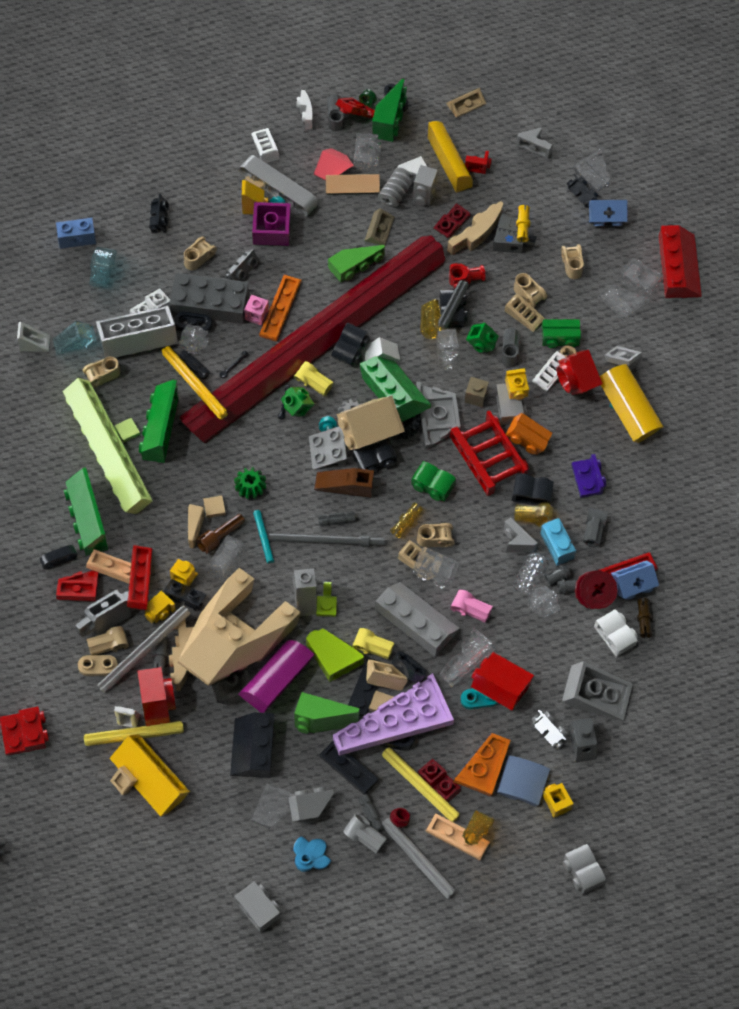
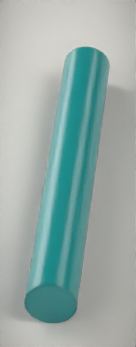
(263, 536)

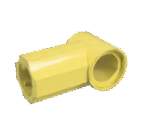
(311, 377)
(369, 643)

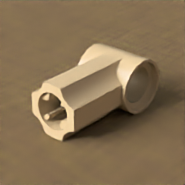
(111, 640)

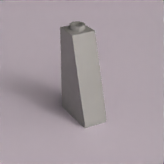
(305, 591)

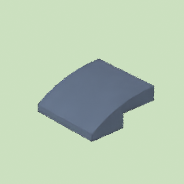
(523, 780)

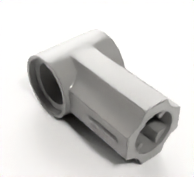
(360, 830)

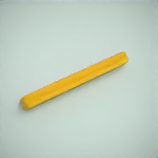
(194, 382)

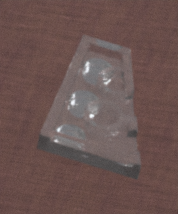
(469, 657)

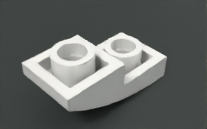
(305, 109)
(154, 300)

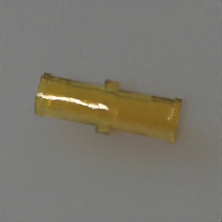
(406, 520)

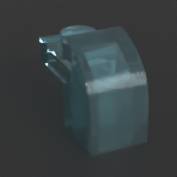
(101, 265)

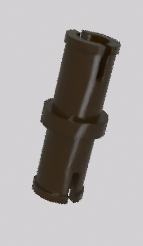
(644, 617)

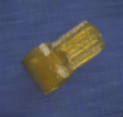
(535, 514)
(477, 828)

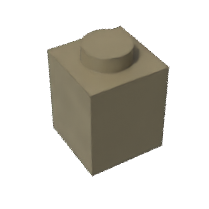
(476, 392)

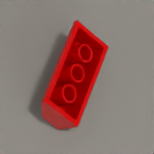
(679, 262)

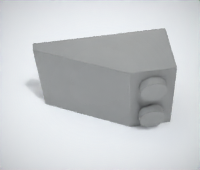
(597, 691)

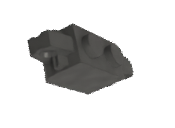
(104, 614)

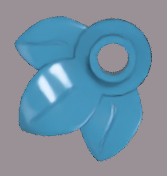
(313, 852)

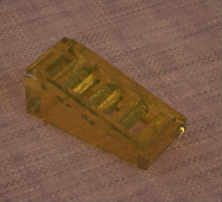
(430, 319)

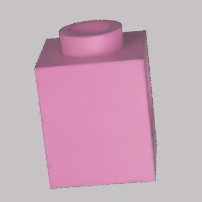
(256, 310)

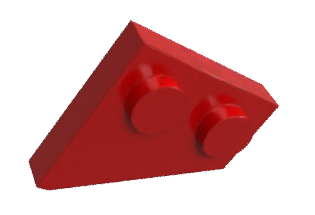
(352, 106)

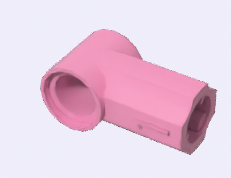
(467, 604)

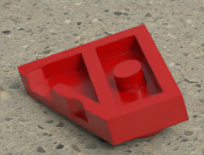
(78, 586)

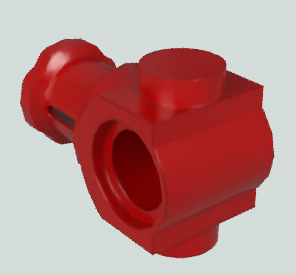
(465, 274)

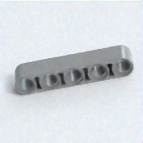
(279, 185)

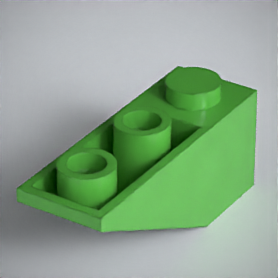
(350, 261)

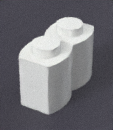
(616, 633)

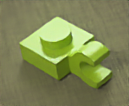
(326, 604)

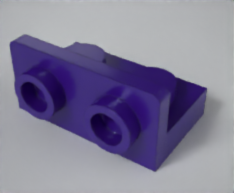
(589, 477)

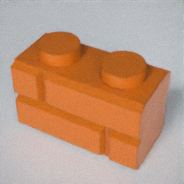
(528, 434)

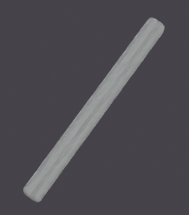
(143, 649)

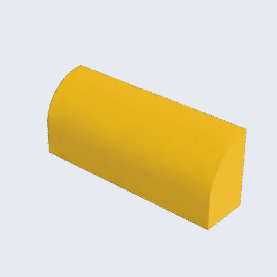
(449, 156)
(630, 403)
(153, 776)

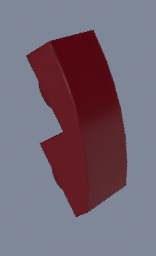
(452, 221)
(439, 780)

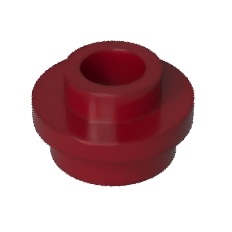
(400, 817)

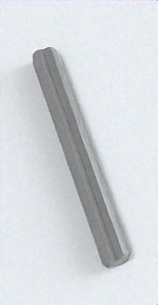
(418, 858)

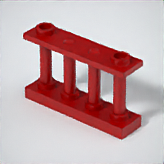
(478, 467)

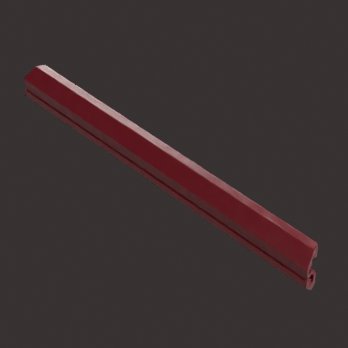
(316, 336)

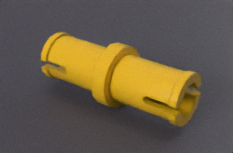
(523, 223)

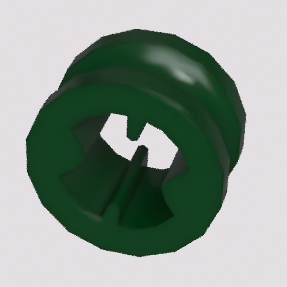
(370, 95)

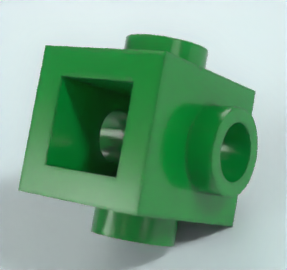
(482, 337)
(297, 401)

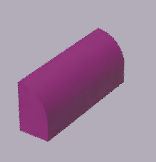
(276, 675)

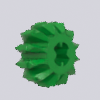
(257, 483)

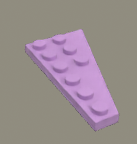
(400, 717)

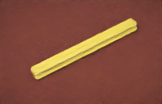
(143, 731)
(420, 784)

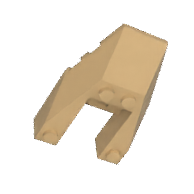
(224, 642)

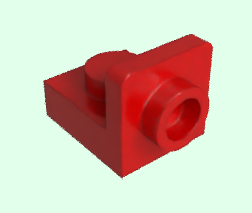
(477, 164)

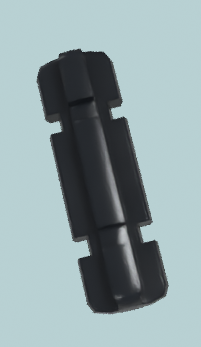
(194, 364)

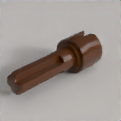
(211, 539)

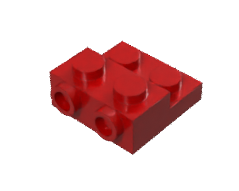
(24, 731)

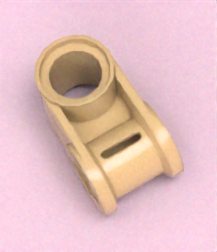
(200, 252)
(573, 261)
(531, 292)
(101, 371)
(439, 535)

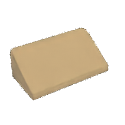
(466, 103)
(385, 675)

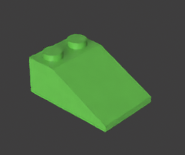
(321, 715)

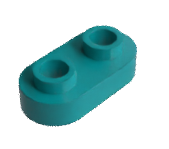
(479, 701)

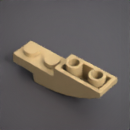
(481, 228)
(180, 673)

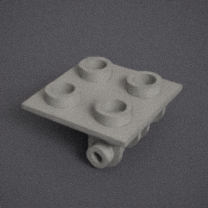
(328, 448)

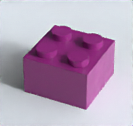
(271, 223)

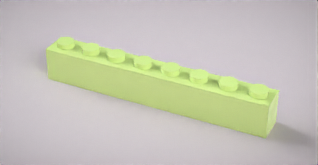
(107, 446)

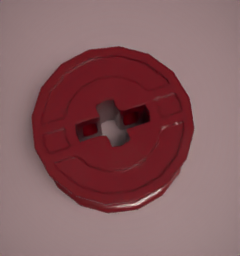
(606, 592)

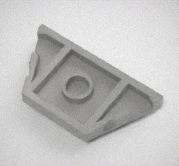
(440, 417)

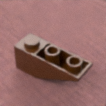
(346, 481)

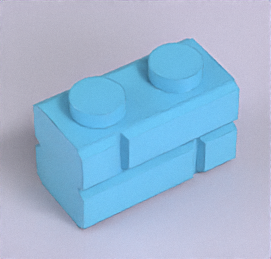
(557, 541)

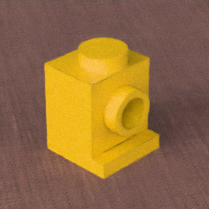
(517, 384)
(183, 570)
(159, 608)
(557, 791)

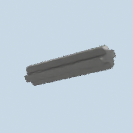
(453, 304)

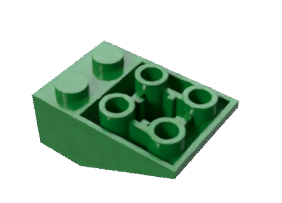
(389, 113)

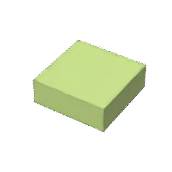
(127, 430)

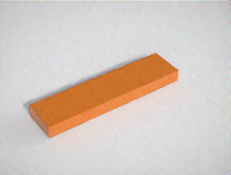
(280, 308)

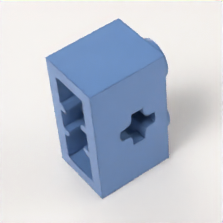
(617, 207)
(75, 233)
(626, 577)

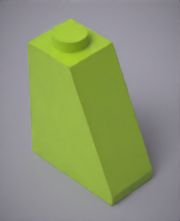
(333, 654)

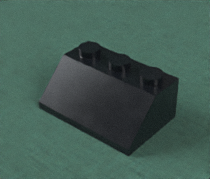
(253, 745)

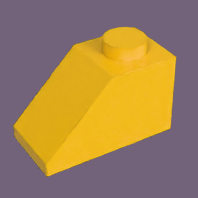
(251, 194)

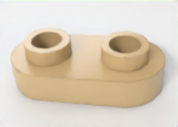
(97, 665)

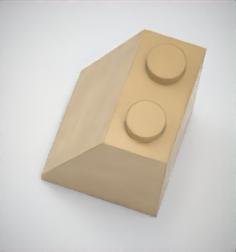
(370, 422)

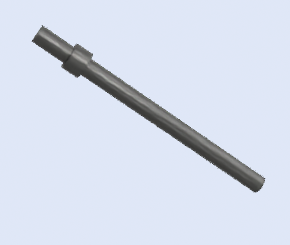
(364, 541)

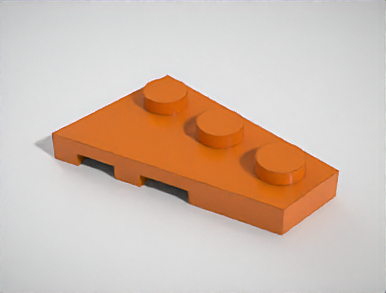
(484, 767)

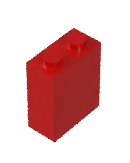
(501, 680)

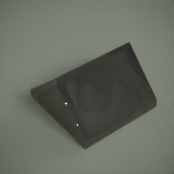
(227, 689)

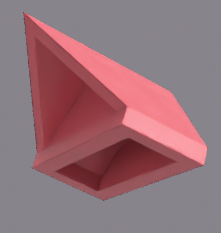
(332, 163)

